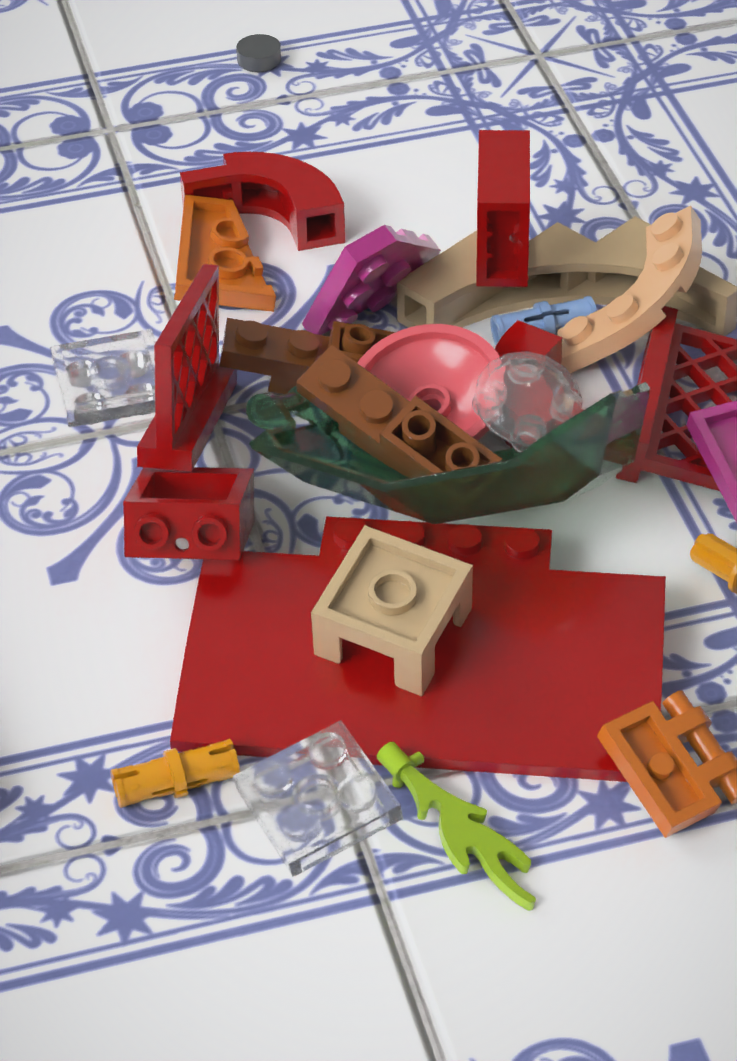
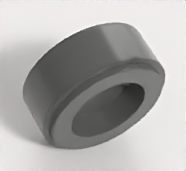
(258, 53)

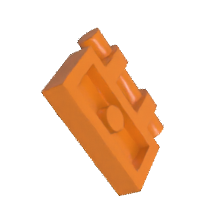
(661, 769)

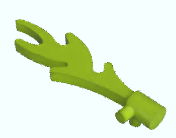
(459, 825)

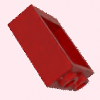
(503, 208)
(203, 506)

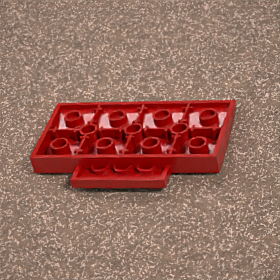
(510, 688)

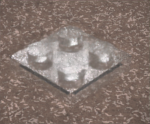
(106, 377)
(317, 798)

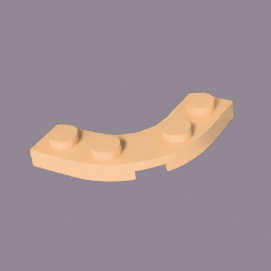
(670, 266)

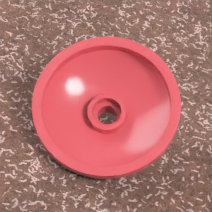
(437, 366)

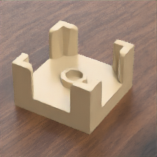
(394, 603)

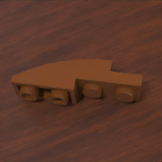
(288, 352)
(384, 423)

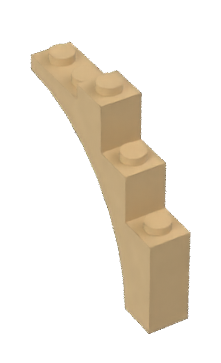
(560, 270)

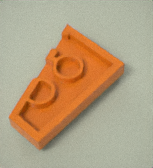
(216, 236)

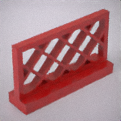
(660, 372)
(188, 380)

